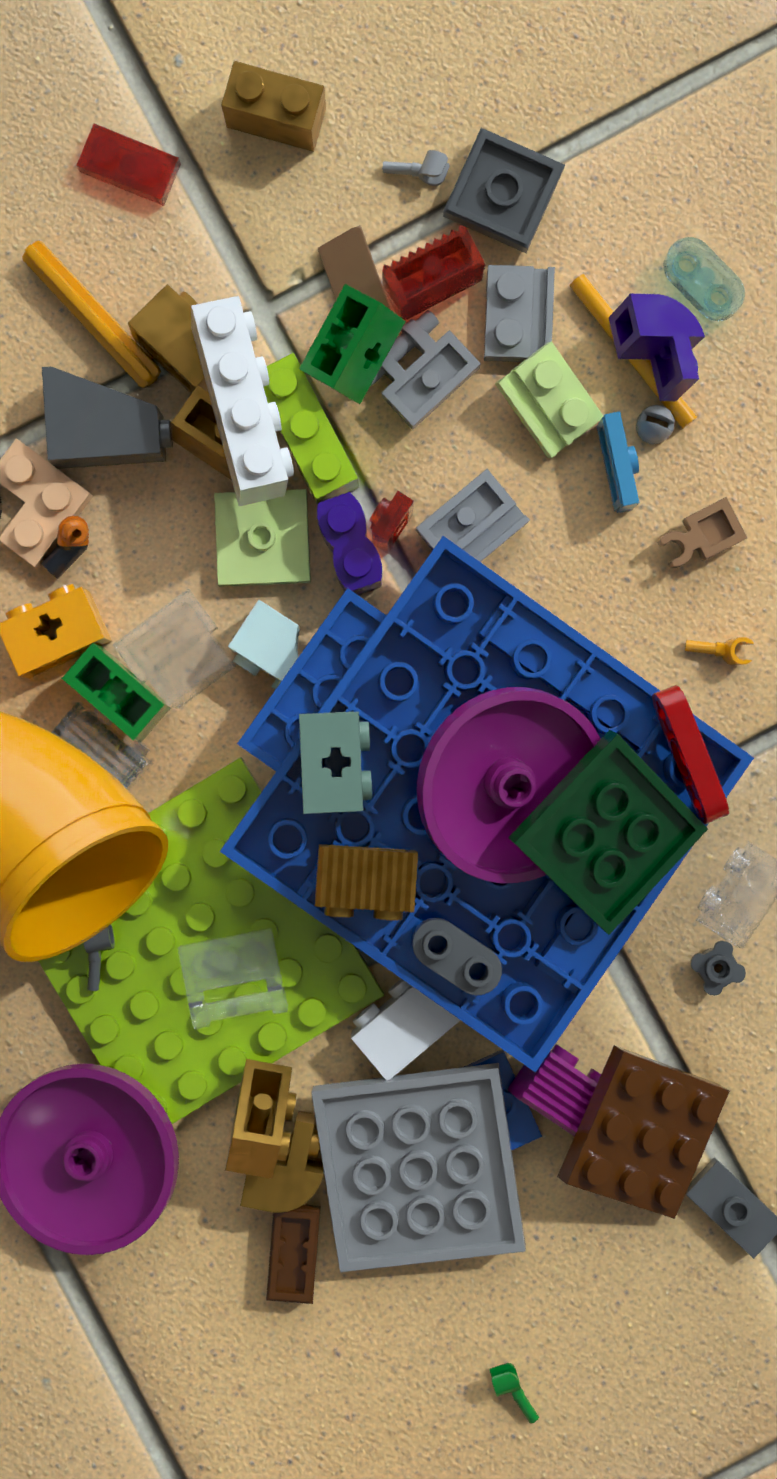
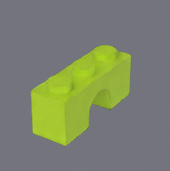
(309, 432)

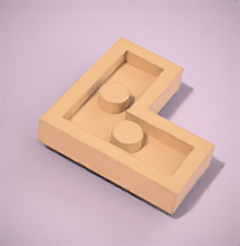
(47, 499)

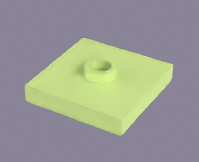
(262, 540)

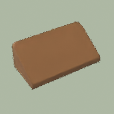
(351, 263)

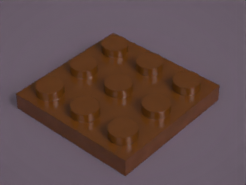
(643, 1133)

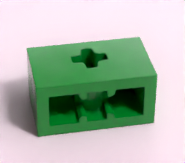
(352, 343)
(116, 692)

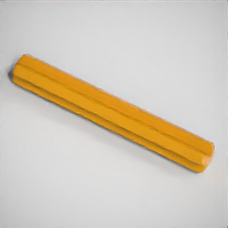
(91, 314)

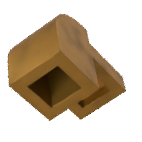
(293, 1180)

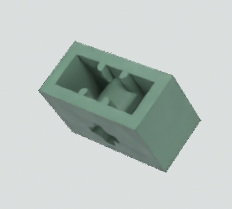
(317, 736)

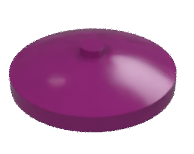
(490, 773)
(86, 1159)

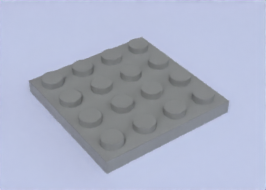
(419, 1168)

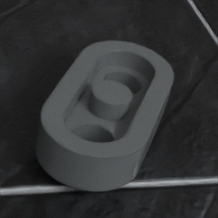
(457, 956)

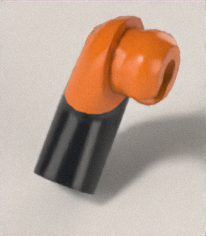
(71, 544)

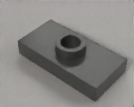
(733, 1207)

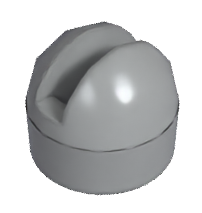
(652, 432)

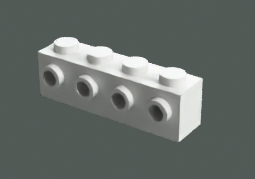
(239, 400)

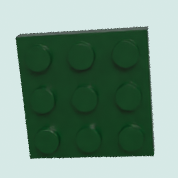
(608, 832)

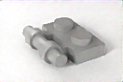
(431, 377)

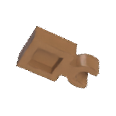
(708, 532)

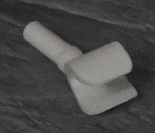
(430, 172)

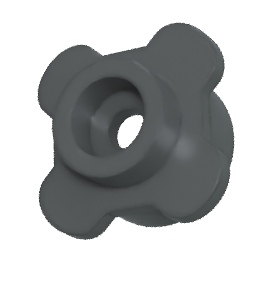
(705, 962)

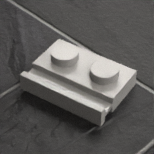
(517, 311)
(475, 518)

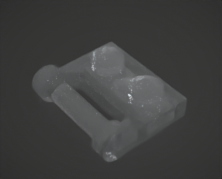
(228, 963)

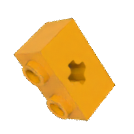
(35, 652)

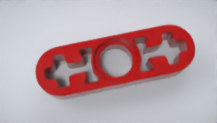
(690, 754)

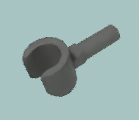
(93, 946)

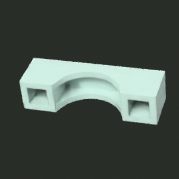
(266, 643)

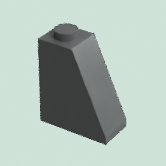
(99, 425)

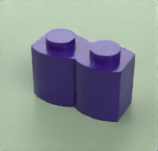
(345, 534)

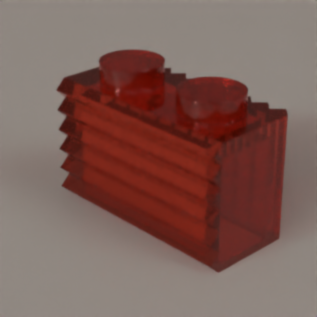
(433, 273)

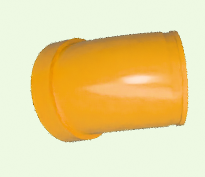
(69, 844)

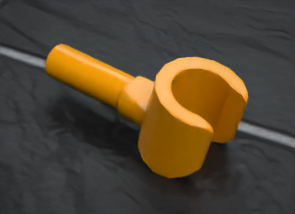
(725, 650)

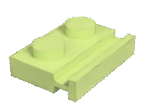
(549, 400)

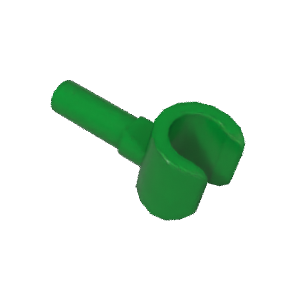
(506, 1381)

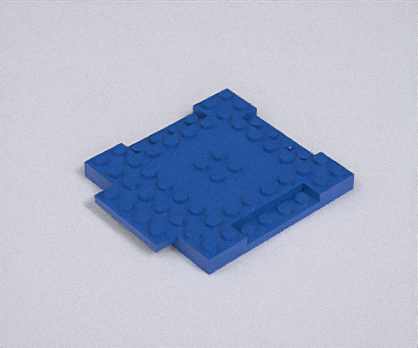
(405, 672)

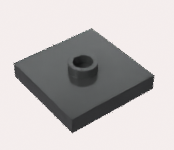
(503, 190)

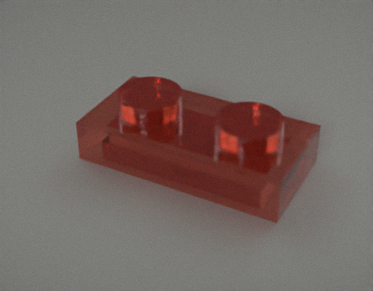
(128, 164)
(390, 520)

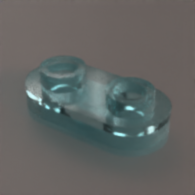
(708, 276)

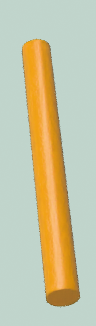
(601, 312)

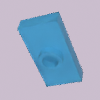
(619, 461)

